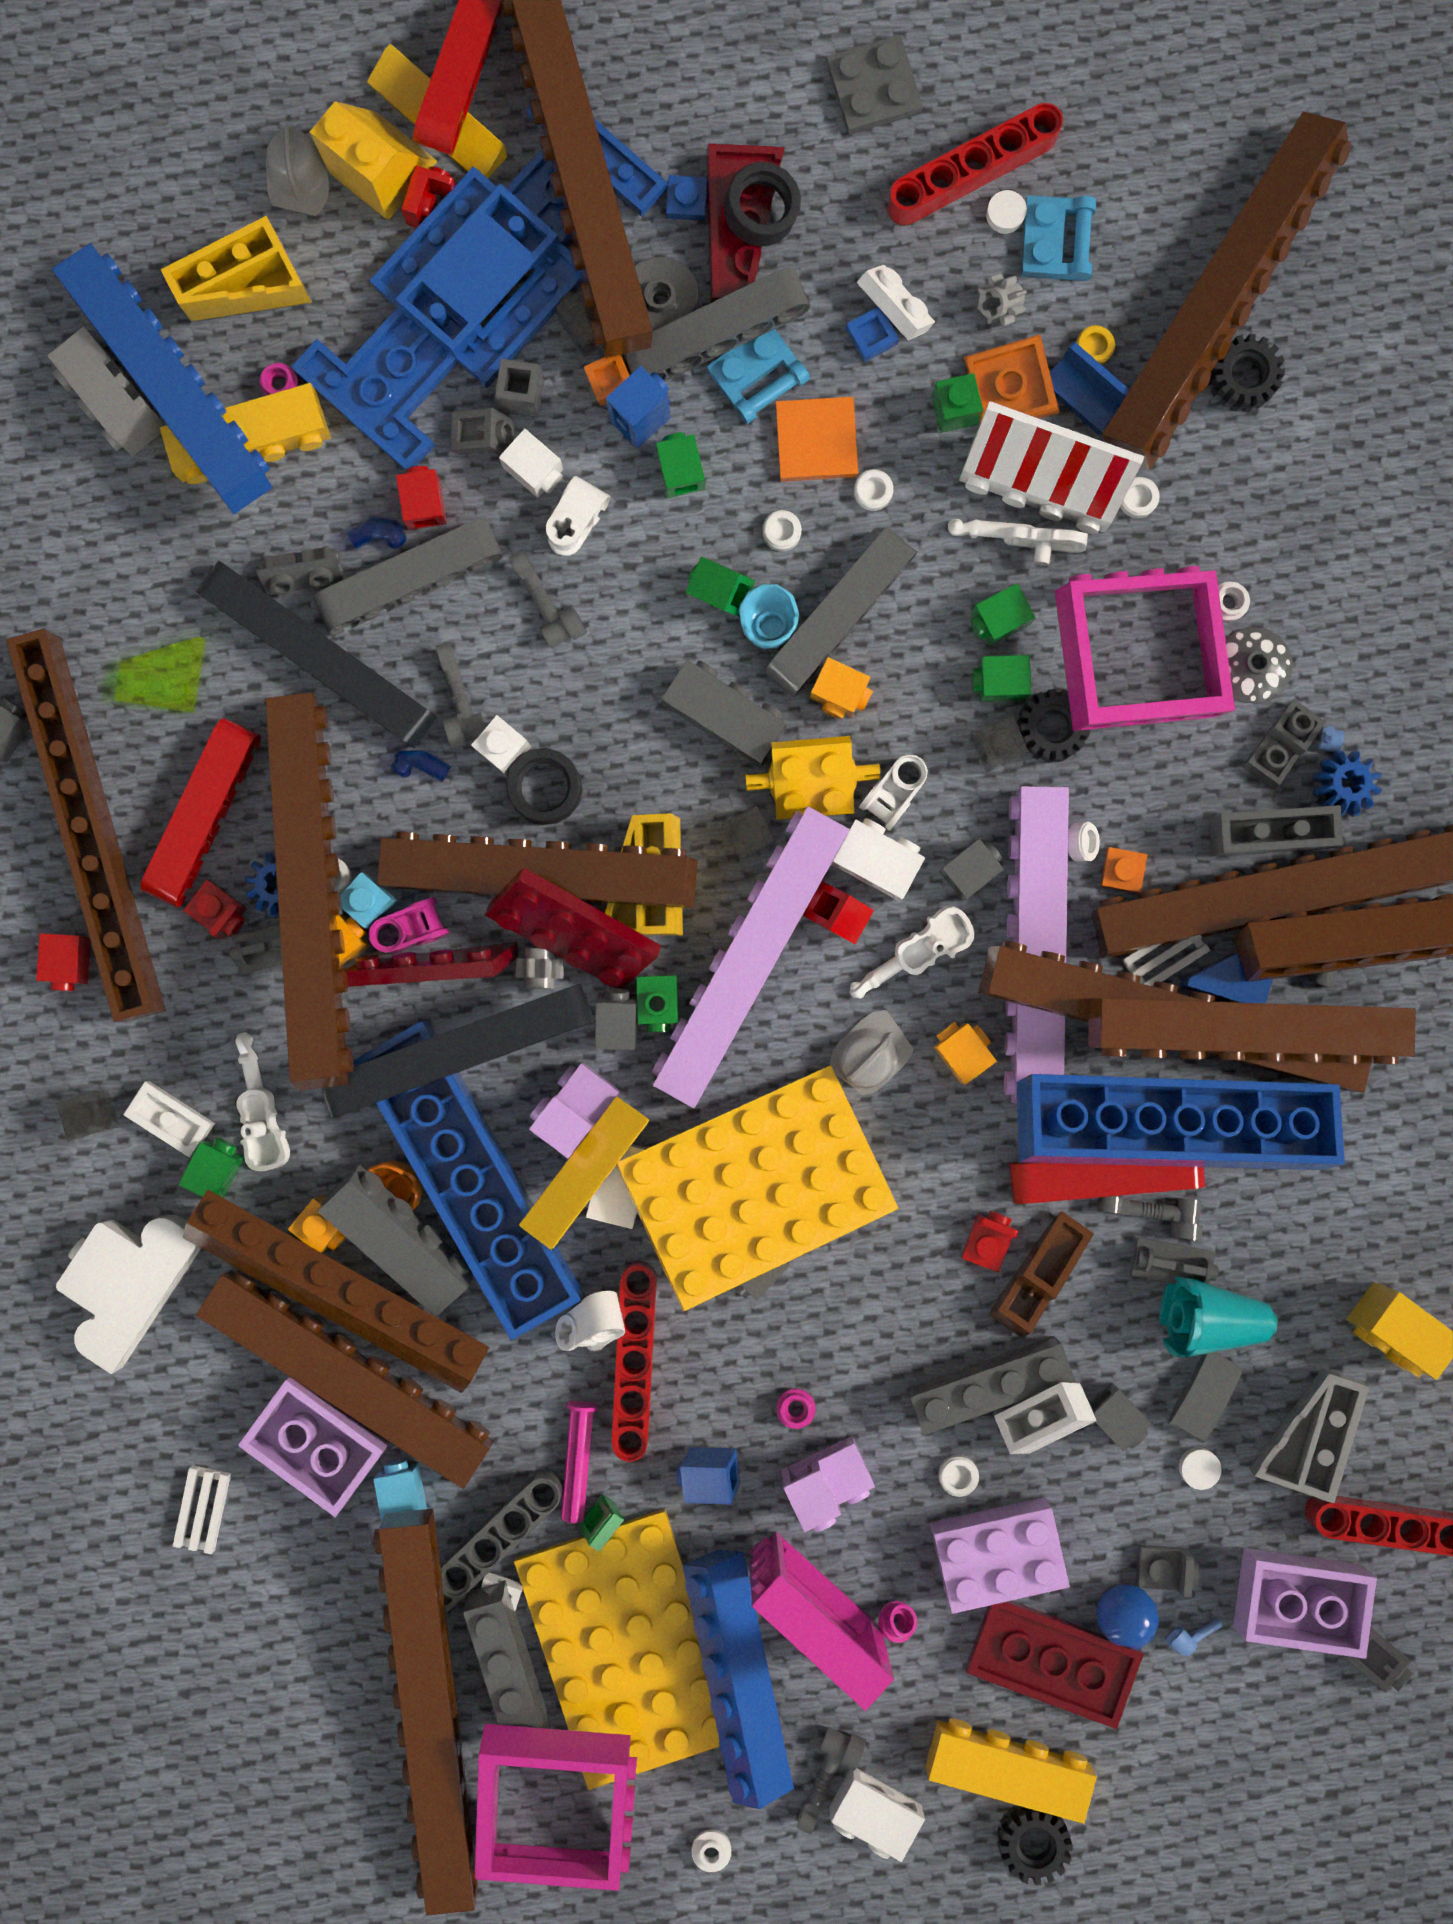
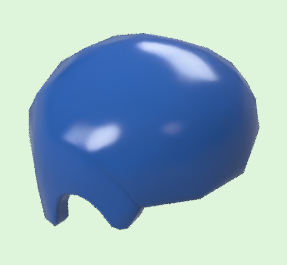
(1127, 1616)

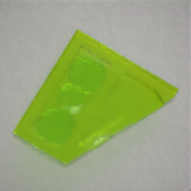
(163, 677)

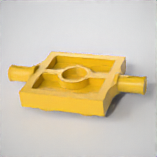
(813, 775)

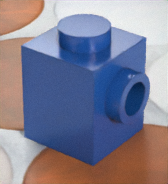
(709, 1475)

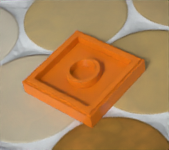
(1015, 377)
(816, 439)

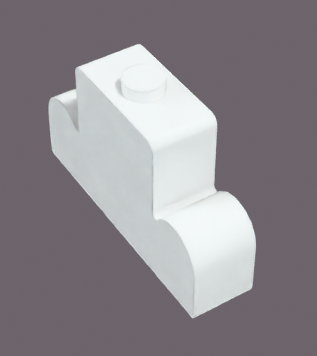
(124, 1284)

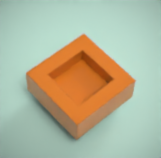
(606, 376)
(1123, 870)

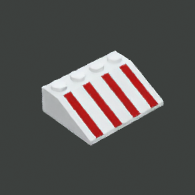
(1049, 468)

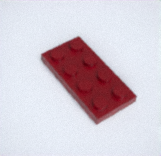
(572, 929)
(1054, 1662)

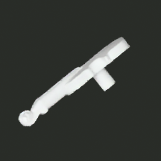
(1024, 536)
(945, 933)
(263, 1140)

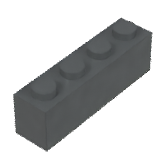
(397, 1240)
(990, 1385)
(504, 1657)

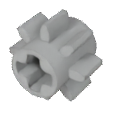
(1001, 299)
(539, 968)

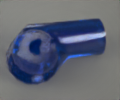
(378, 528)
(420, 760)

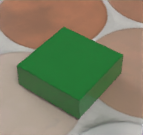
(600, 1522)

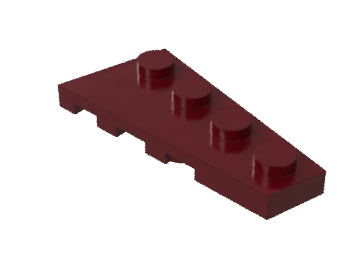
(731, 260)
(432, 966)

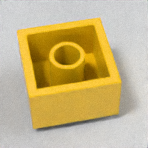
(1402, 1331)

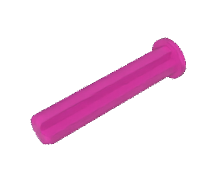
(577, 1460)

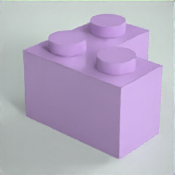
(574, 1111)
(825, 1481)

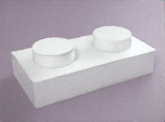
(889, 294)
(168, 1118)

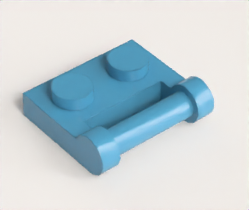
(1045, 236)
(750, 363)

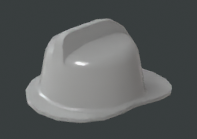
(296, 173)
(871, 1053)

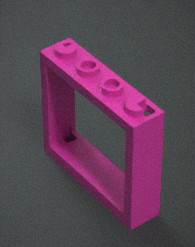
(1078, 658)
(819, 1620)
(555, 1751)

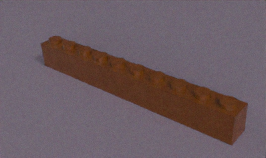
(580, 176)
(1229, 287)
(85, 826)
(1273, 892)
(307, 894)
(1065, 990)
(428, 1711)

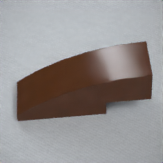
(1041, 1275)

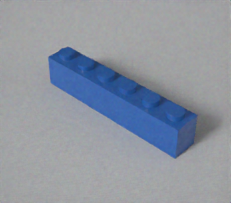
(738, 1678)

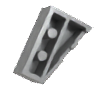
(105, 392)
(1315, 1437)

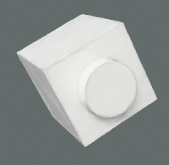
(532, 464)
(501, 745)

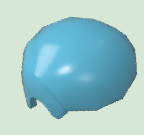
(769, 616)

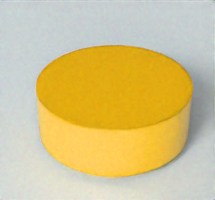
(1097, 342)

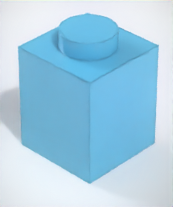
(366, 900)
(399, 1488)

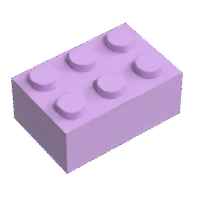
(313, 1445)
(999, 1555)
(1304, 1603)

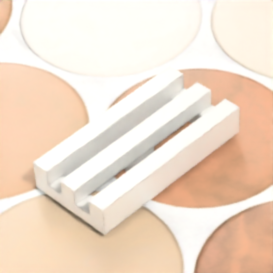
(1200, 951)
(194, 1543)

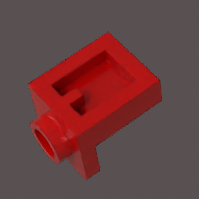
(420, 198)
(216, 910)
(989, 1240)

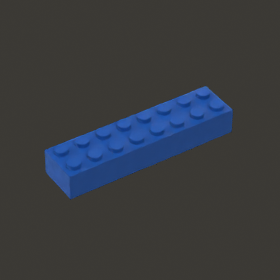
(1179, 1122)
(476, 1195)

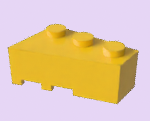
(236, 275)
(654, 833)

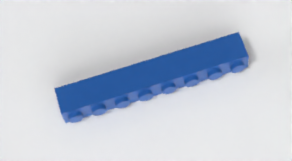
(163, 379)

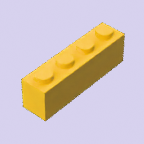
(271, 425)
(1011, 1770)

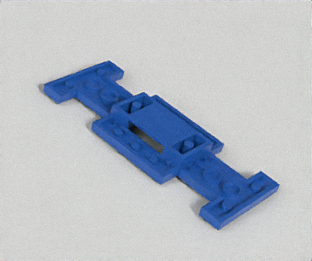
(448, 283)

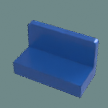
(1087, 388)

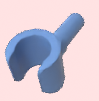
(1331, 739)
(1186, 1643)

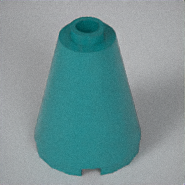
(1212, 1319)

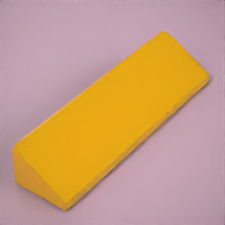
(405, 89)
(584, 1173)

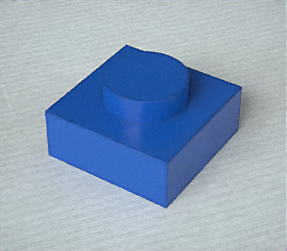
(686, 197)
(872, 334)

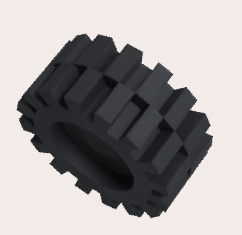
(1268, 367)
(1029, 727)
(1039, 1865)

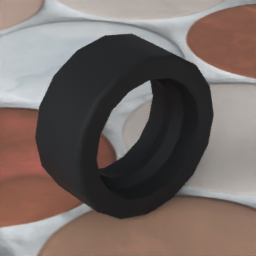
(775, 178)
(528, 761)

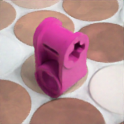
(411, 927)

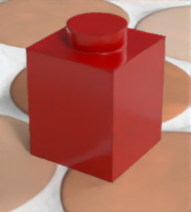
(421, 498)
(838, 912)
(63, 960)

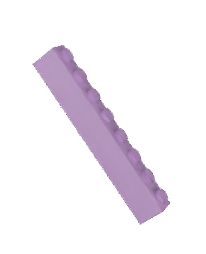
(1037, 922)
(751, 956)

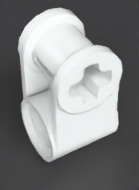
(576, 511)
(894, 792)
(591, 1323)

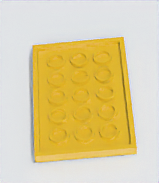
(756, 1187)
(623, 1641)

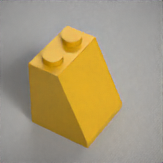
(368, 155)

